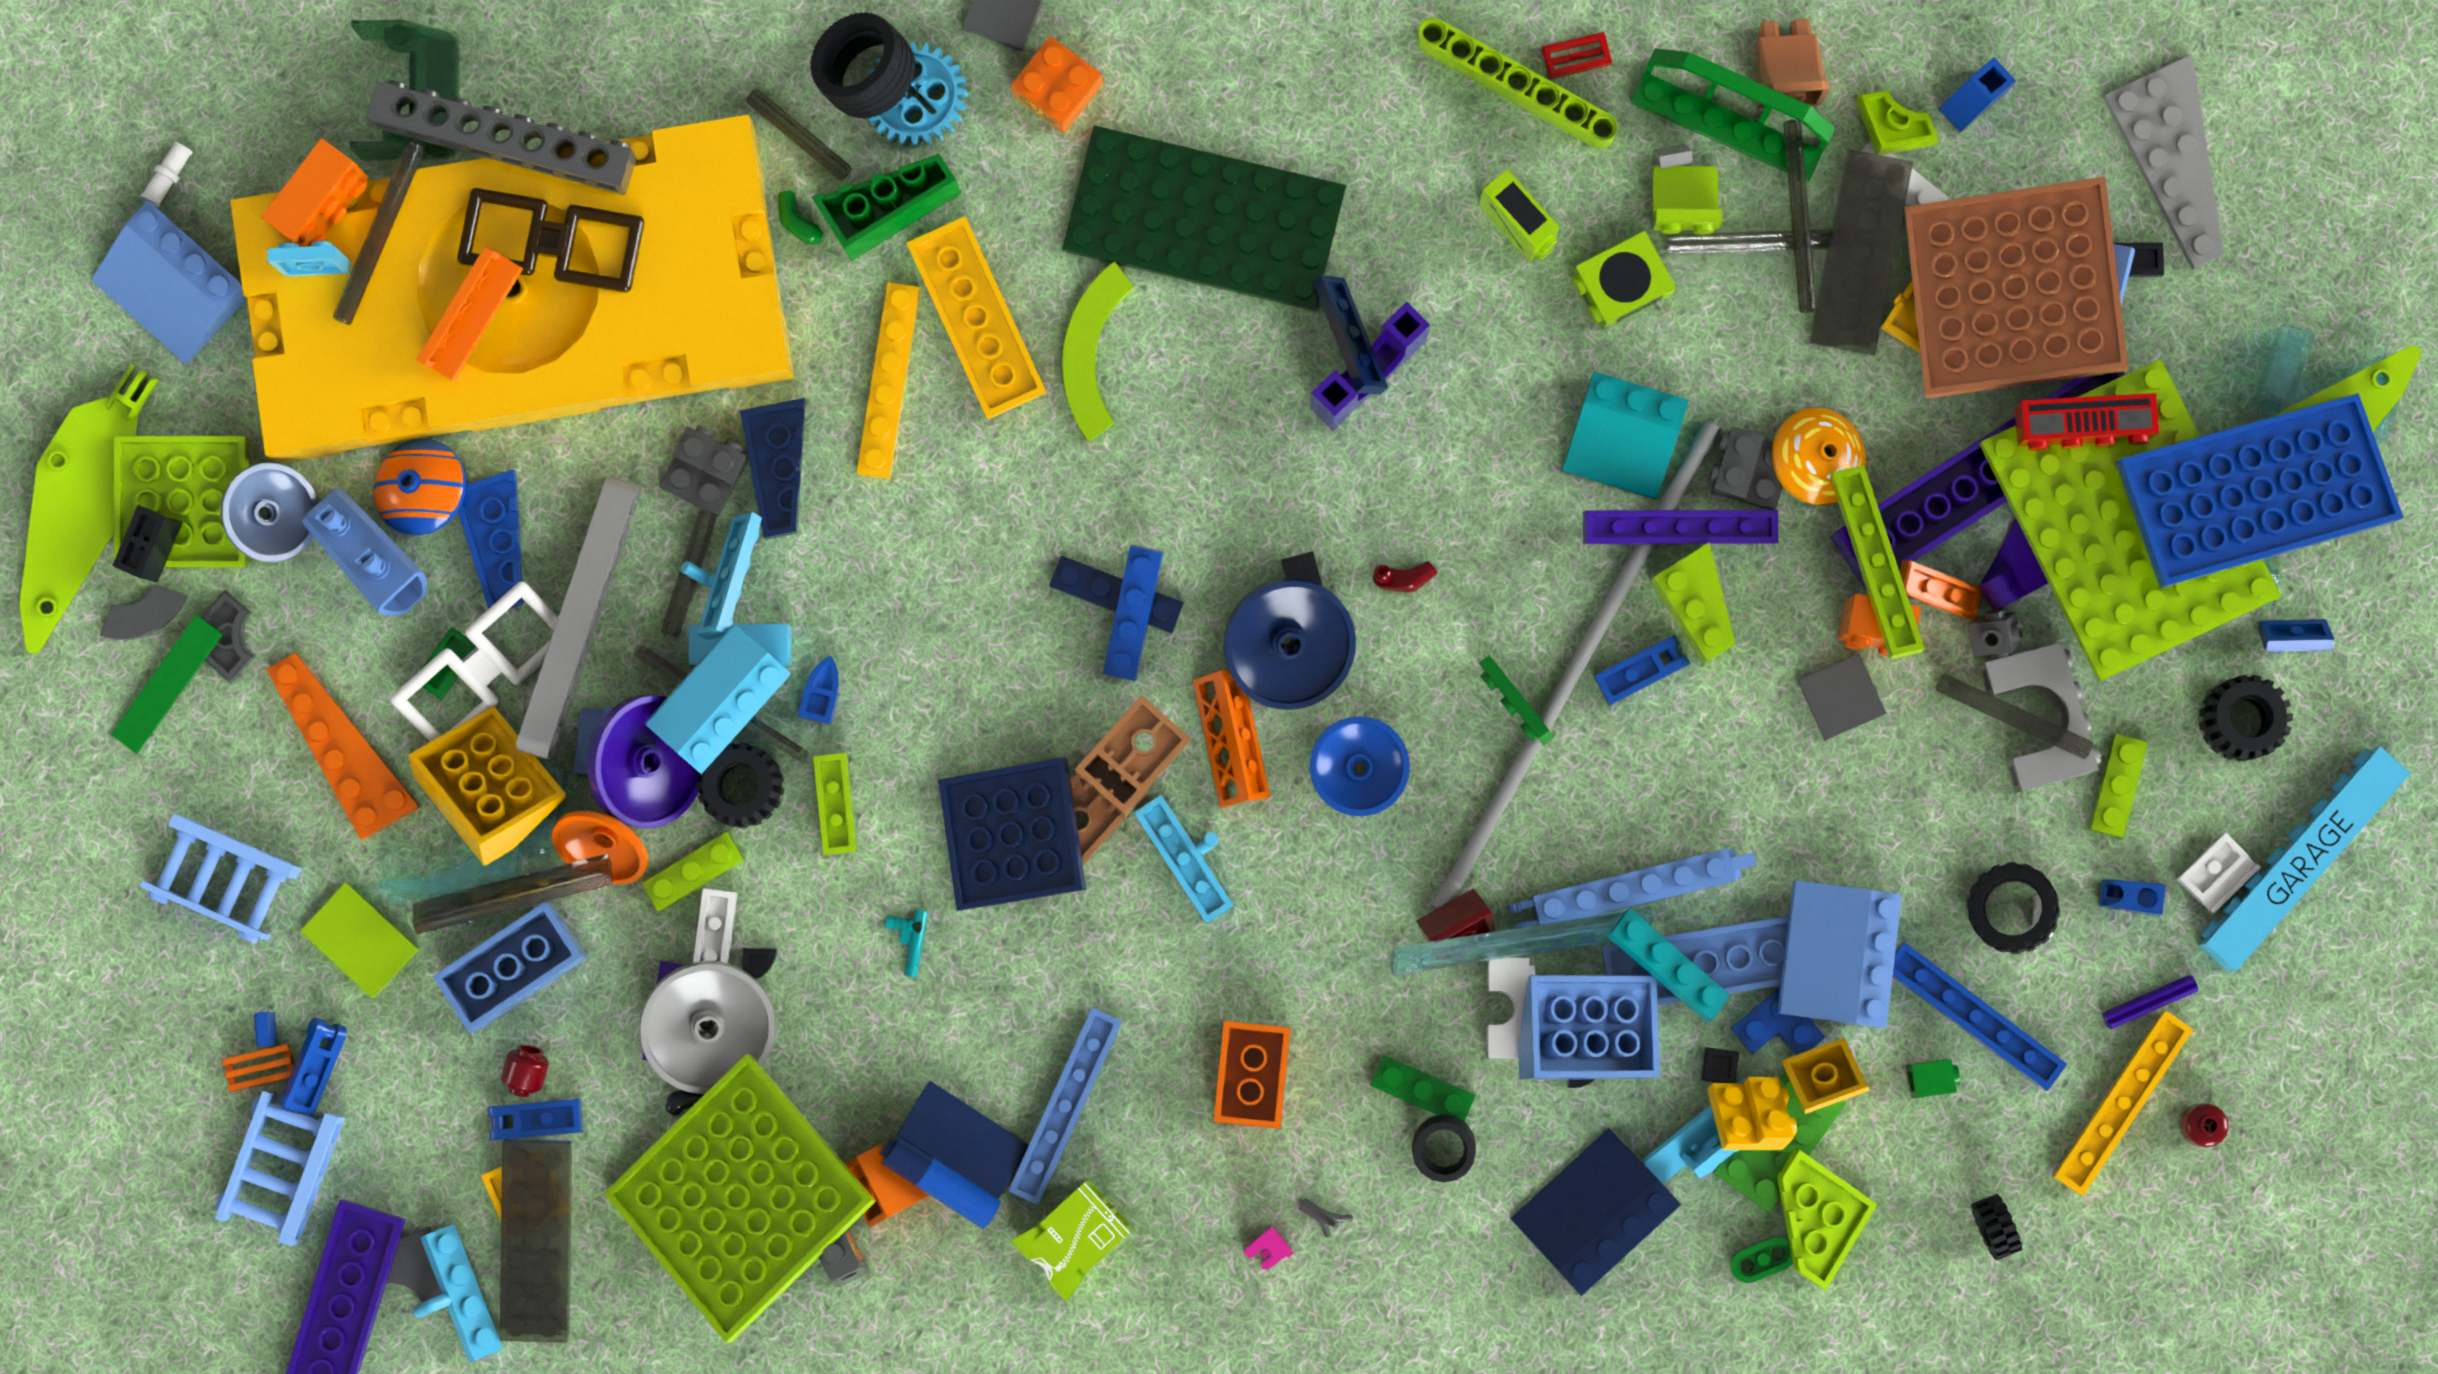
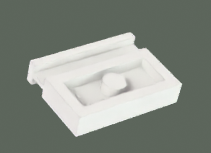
(2218, 873)

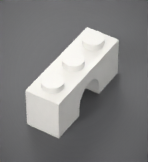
(1511, 978)

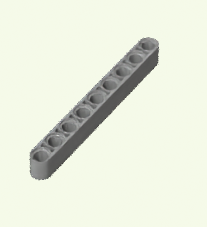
(578, 618)

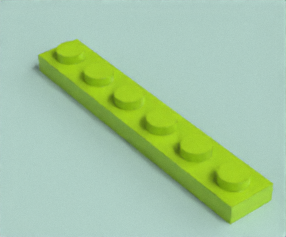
(1877, 562)

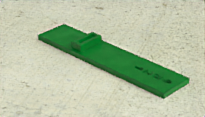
(167, 684)

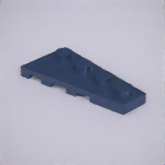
(775, 457)

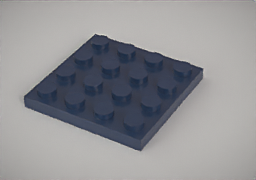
(1012, 834)

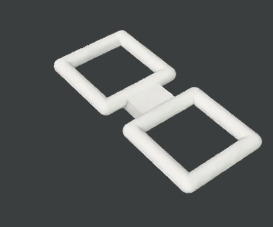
(480, 664)

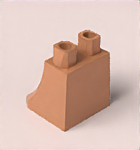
(1791, 62)

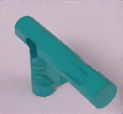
(911, 938)

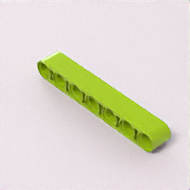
(1509, 69)

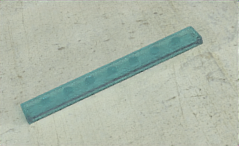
(1507, 943)

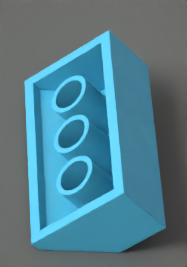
(717, 698)

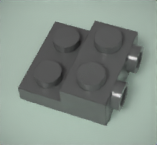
(704, 470)
(1746, 470)

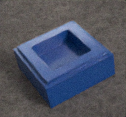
(265, 1029)

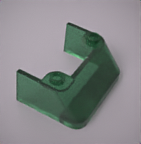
(432, 66)

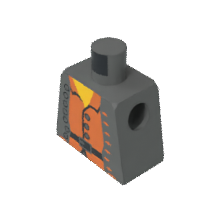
(843, 1260)

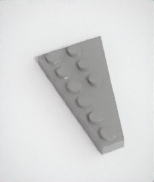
(2168, 141)

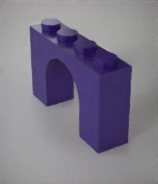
(1396, 344)

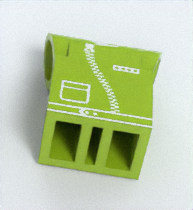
(1073, 1238)

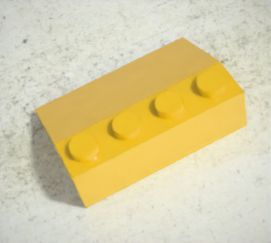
(486, 784)

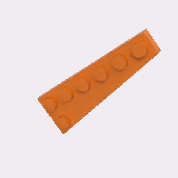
(354, 770)

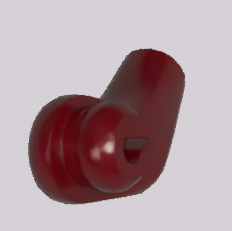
(1403, 580)

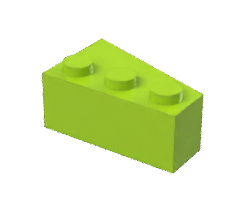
(1697, 603)

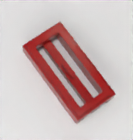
(1581, 67)

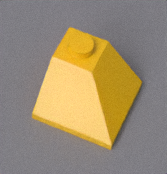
(1825, 1075)

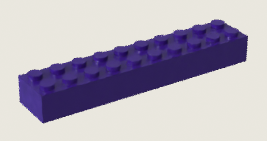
(1948, 496)

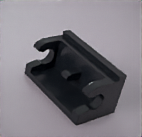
(147, 544)

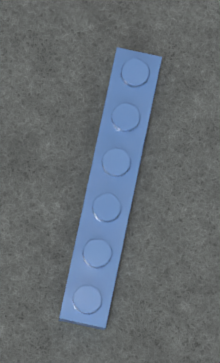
(1065, 1106)

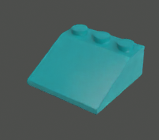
(1625, 435)

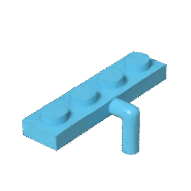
(729, 575)
(1185, 858)
(459, 1294)

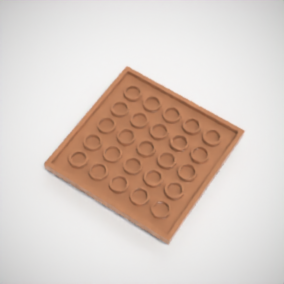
(2016, 288)

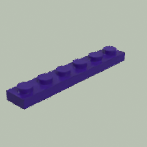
(1680, 526)

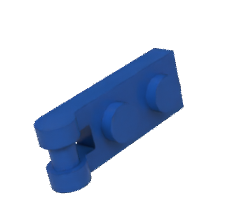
(1640, 670)
(313, 1067)
(536, 1119)

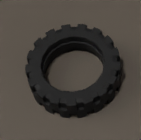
(2007, 873)

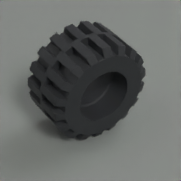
(2270, 706)
(765, 798)

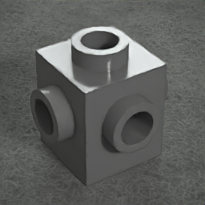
(1995, 633)

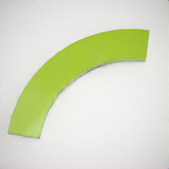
(1081, 349)

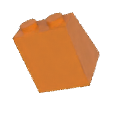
(886, 1187)

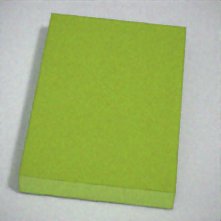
(359, 940)

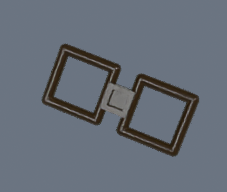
(555, 238)

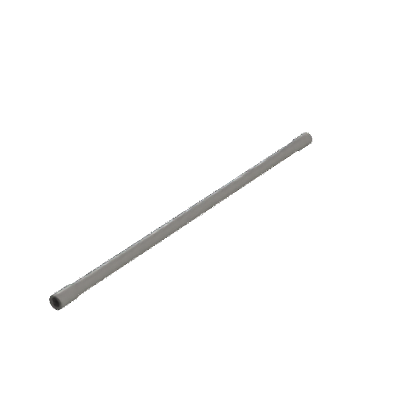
(1453, 883)

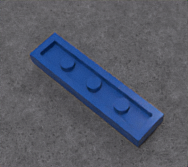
(1133, 612)

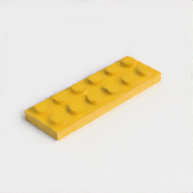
(976, 318)

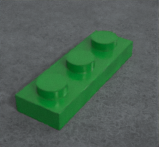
(1514, 701)
(1421, 1089)

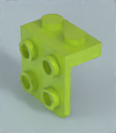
(1685, 200)

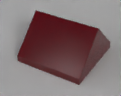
(1457, 918)

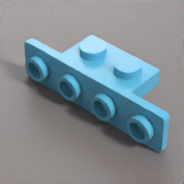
(1692, 1146)

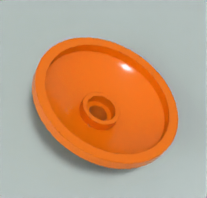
(592, 834)

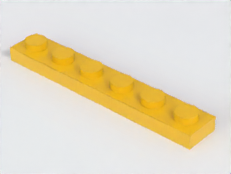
(888, 380)
(2122, 1103)

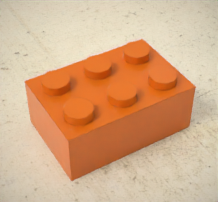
(316, 196)
(1252, 1074)

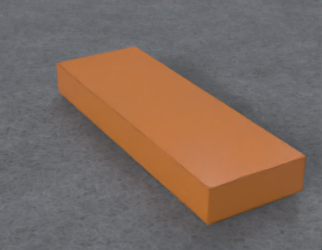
(1940, 590)

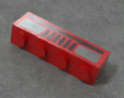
(2086, 421)

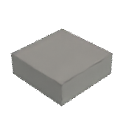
(1673, 156)

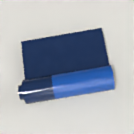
(954, 1154)

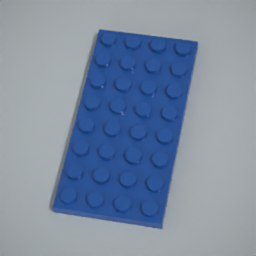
(2259, 490)

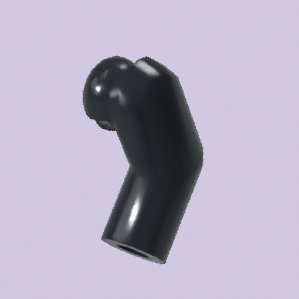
(681, 1100)

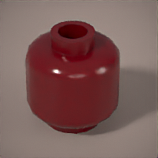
(525, 1070)
(2193, 1123)

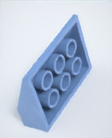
(168, 283)
(1839, 954)
(1589, 1028)

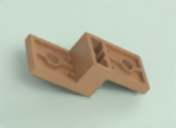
(1118, 775)

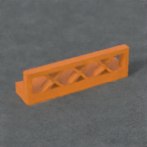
(469, 313)
(1236, 735)

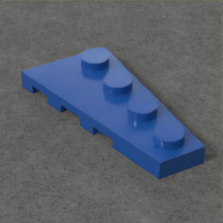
(493, 533)

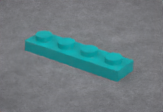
(1668, 965)

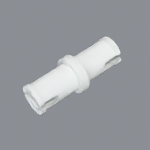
(166, 174)

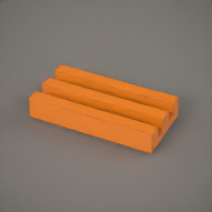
(231, 1074)

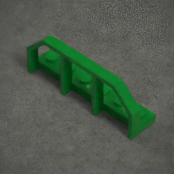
(1721, 123)

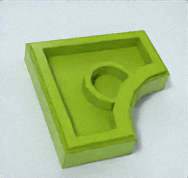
(1893, 126)

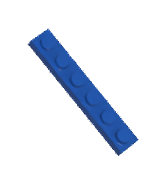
(1976, 1017)

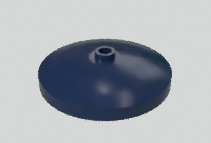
(1307, 666)

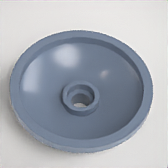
(286, 499)

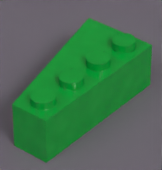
(886, 204)

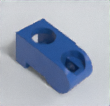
(2133, 896)

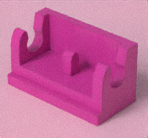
(1272, 1244)

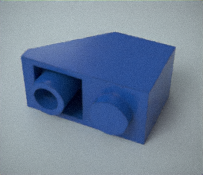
(1977, 94)

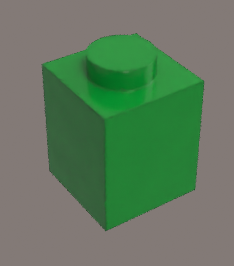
(1933, 1078)

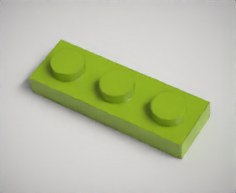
(2118, 786)
(835, 804)
(693, 871)

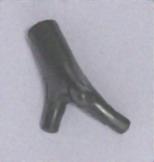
(1323, 1217)

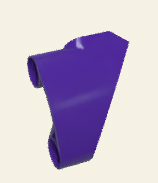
(2013, 571)

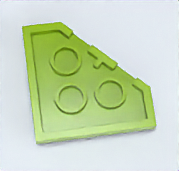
(1820, 1217)

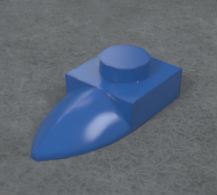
(821, 693)

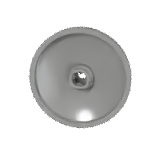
(696, 1055)

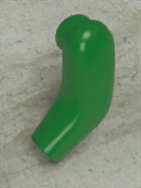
(794, 222)

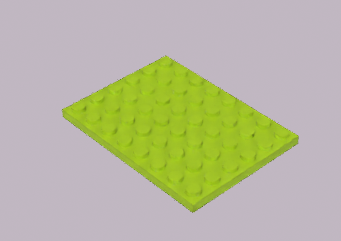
(2093, 549)

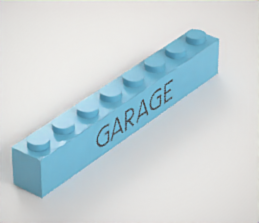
(2303, 858)

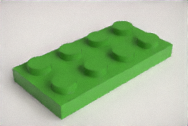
(1756, 1171)

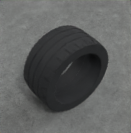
(842, 44)

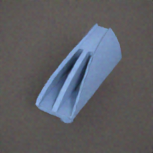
(366, 554)

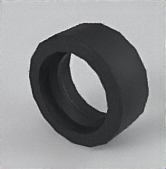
(1449, 1173)

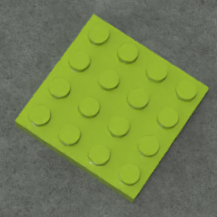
(183, 481)

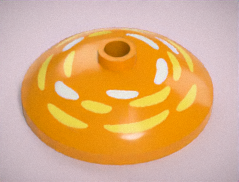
(1801, 457)

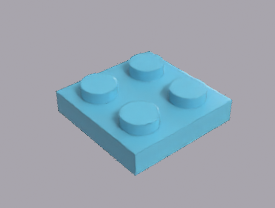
(317, 259)

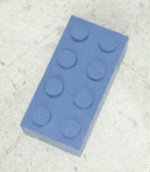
(510, 967)

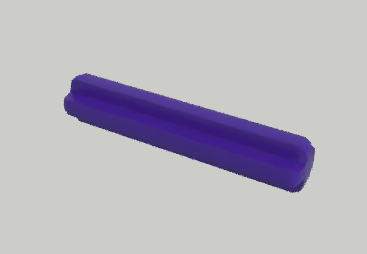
(2150, 1002)

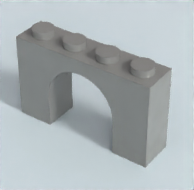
(2049, 672)

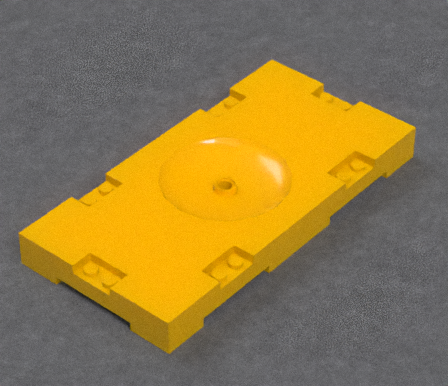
(694, 321)

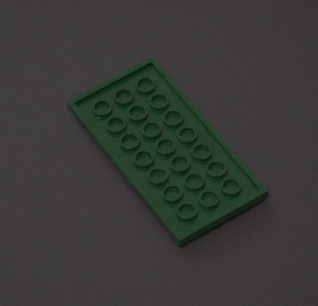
(1203, 218)

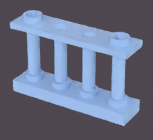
(217, 846)
(312, 1161)

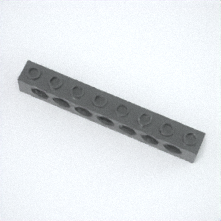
(610, 176)

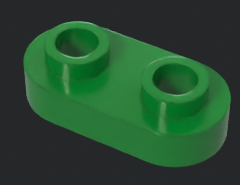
(1762, 1260)

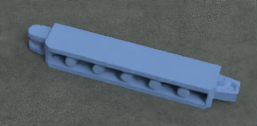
(1636, 887)

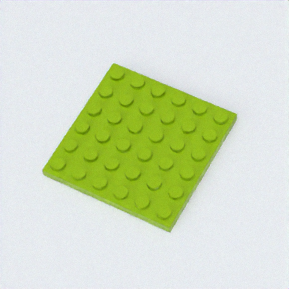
(739, 1198)

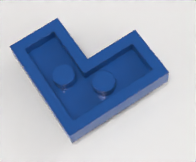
(1764, 1023)

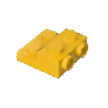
(1752, 1114)

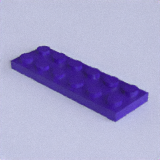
(346, 1291)

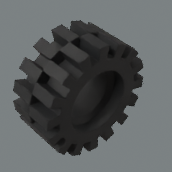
(1996, 1227)

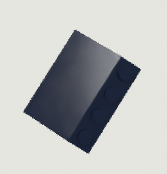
(1595, 1212)

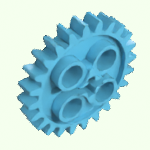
(935, 74)

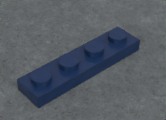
(1350, 335)
(1104, 591)

